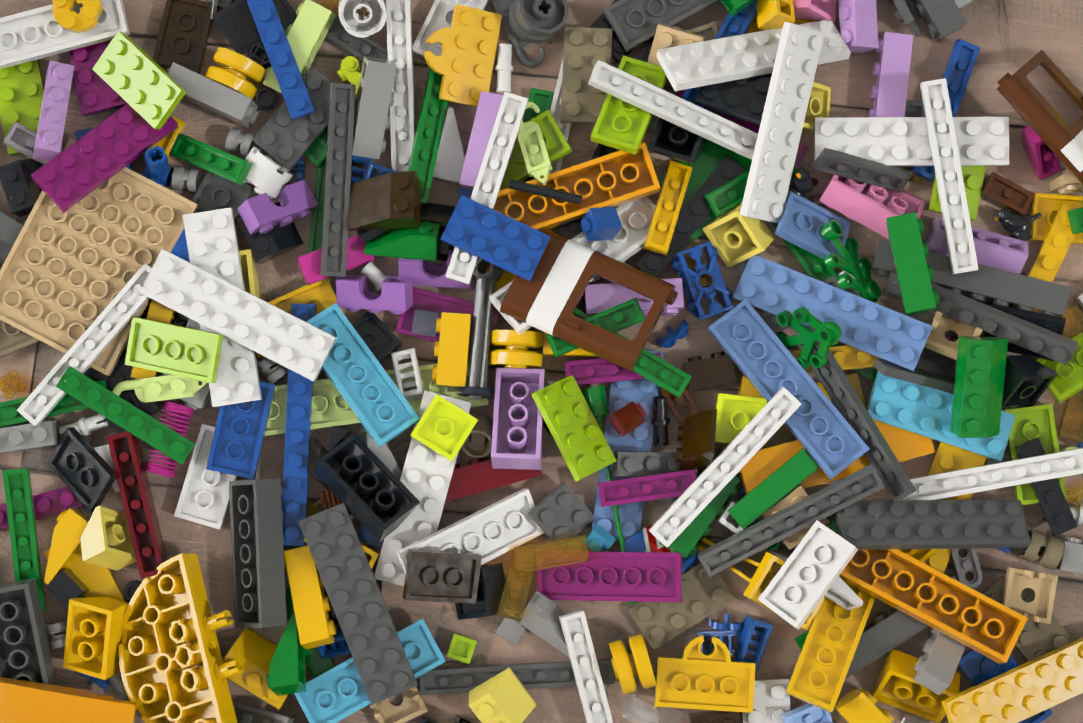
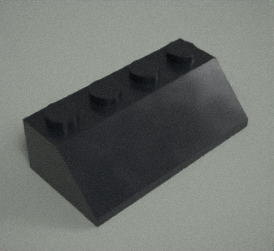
(366, 486)

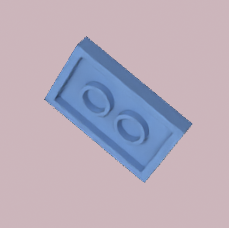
(802, 226)

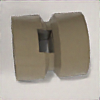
(480, 438)
(1044, 550)

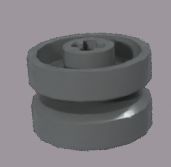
(537, 19)

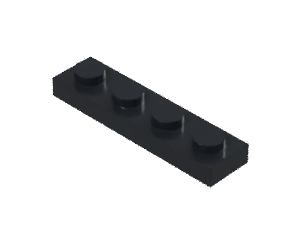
(1048, 493)

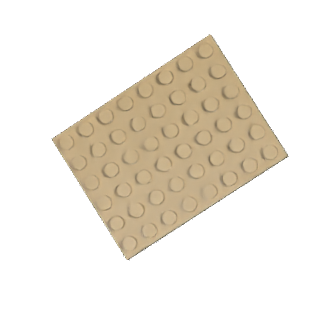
(79, 260)

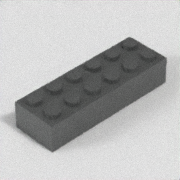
(257, 553)
(23, 634)

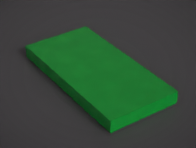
(705, 165)

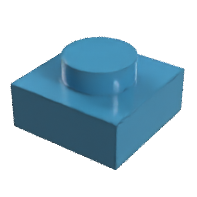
(599, 539)

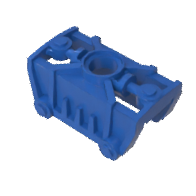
(691, 284)

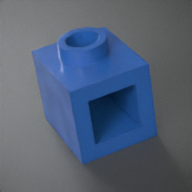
(601, 224)

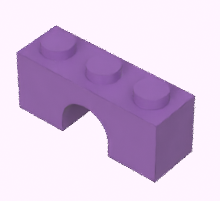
(261, 214)
(428, 274)
(355, 294)

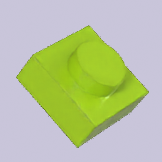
(461, 648)

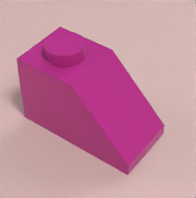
(1039, 154)

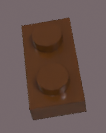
(1007, 193)

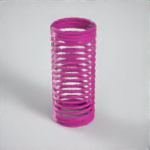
(183, 413)

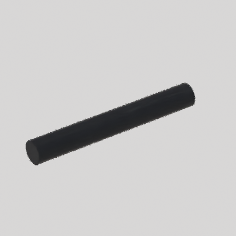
(545, 192)

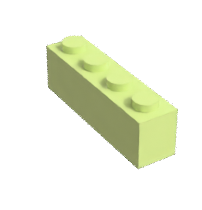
(304, 38)

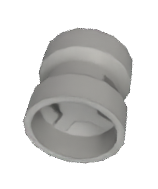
(239, 142)
(186, 179)
(273, 370)
(57, 640)

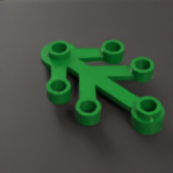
(852, 264)
(827, 332)

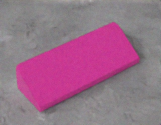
(310, 263)

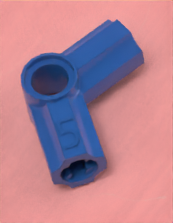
(157, 166)

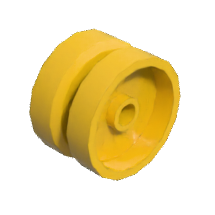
(235, 72)
(516, 349)
(631, 664)

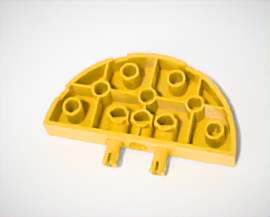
(172, 649)

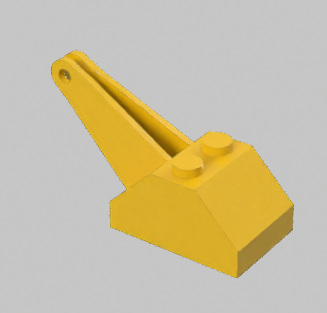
(763, 576)

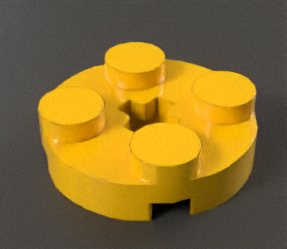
(76, 22)

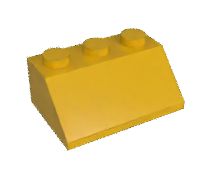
(94, 636)
(256, 656)
(898, 689)

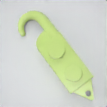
(534, 148)
(160, 388)

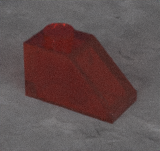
(627, 418)

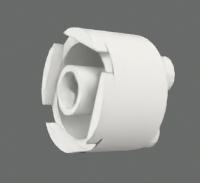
(364, 24)
(266, 174)

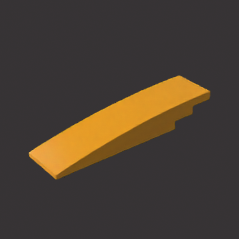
(765, 461)
(49, 703)

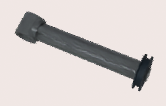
(481, 331)

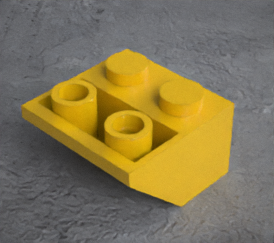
(860, 707)

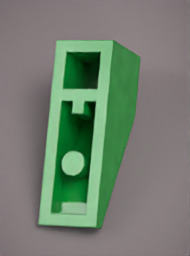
(409, 243)
(288, 663)

